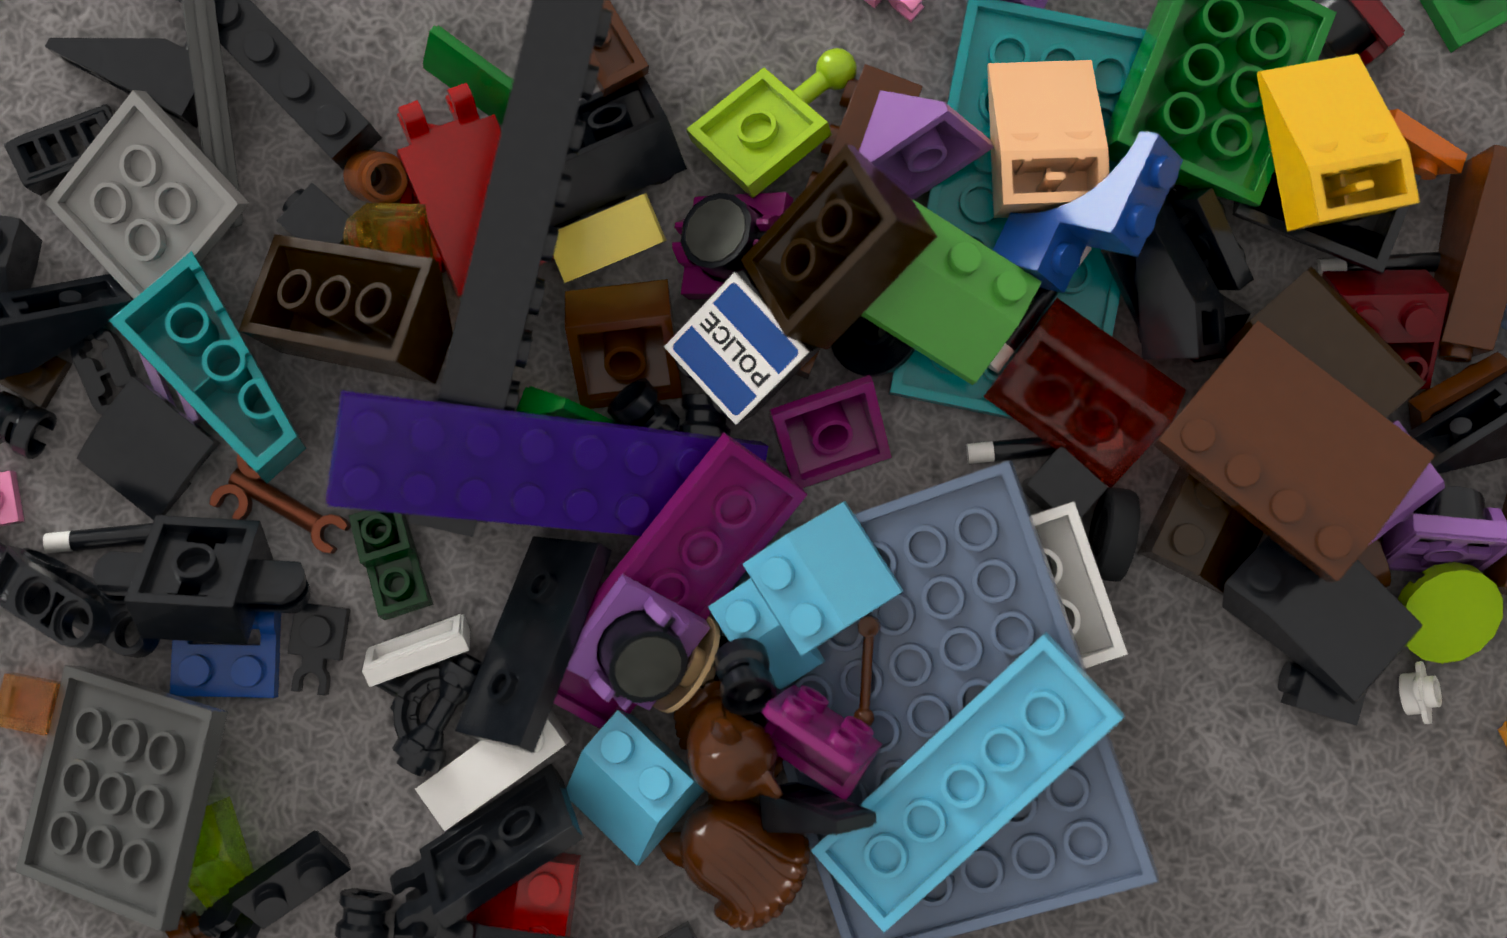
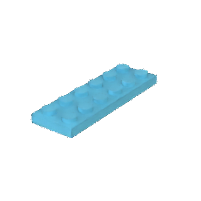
(969, 781)

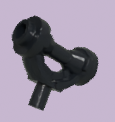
(422, 744)

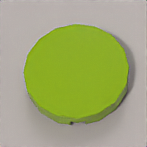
(1457, 611)

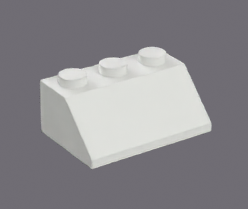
(1079, 584)

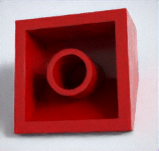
(537, 902)

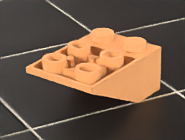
(1044, 134)

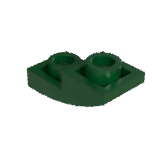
(391, 562)

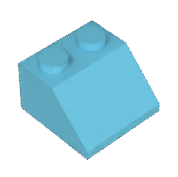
(822, 578)
(632, 785)

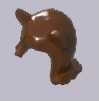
(726, 751)
(739, 861)

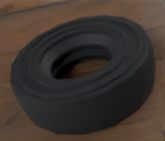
(1115, 532)

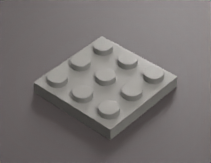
(145, 196)

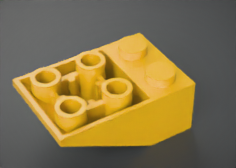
(1334, 143)

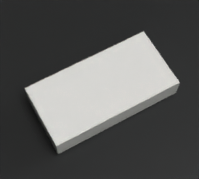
(416, 650)

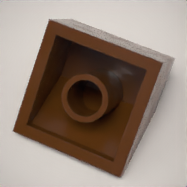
(620, 338)

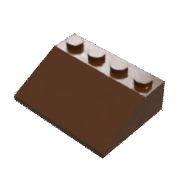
(1295, 452)

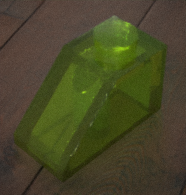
(220, 854)

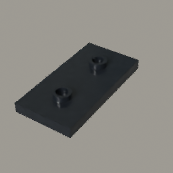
(533, 642)

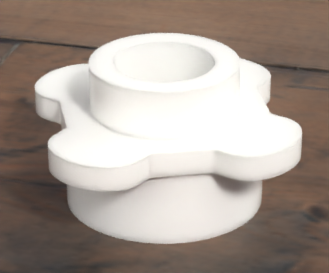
(1419, 692)

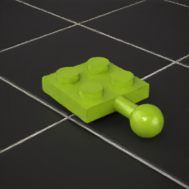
(767, 126)

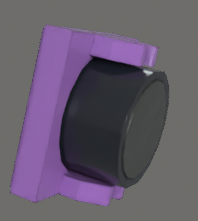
(1446, 530)
(640, 645)

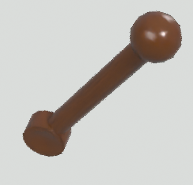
(868, 628)

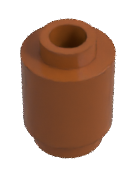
(389, 181)

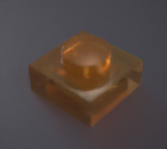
(27, 703)

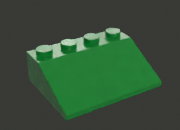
(1202, 90)

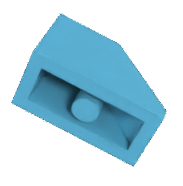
(747, 615)

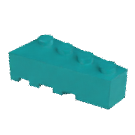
(202, 354)

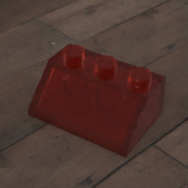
(1086, 393)

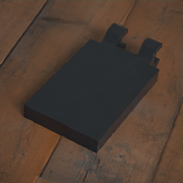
(487, 853)

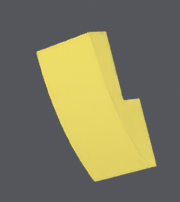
(607, 237)

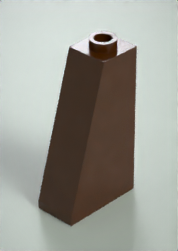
(1474, 256)

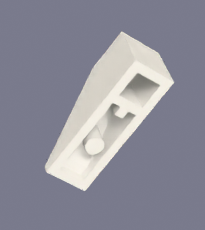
(484, 773)

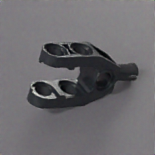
(59, 597)

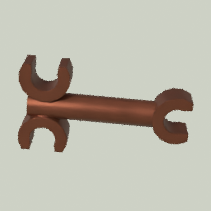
(248, 484)

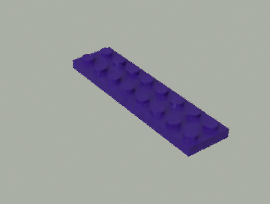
(507, 465)

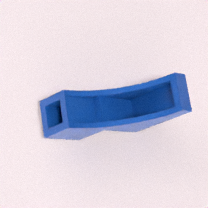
(1109, 217)

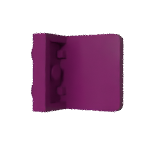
(819, 740)

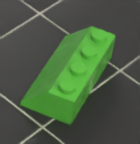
(955, 301)

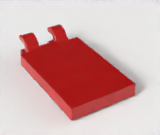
(451, 175)

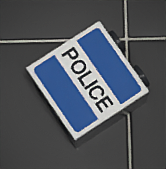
(737, 349)

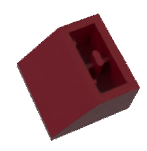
(1401, 307)

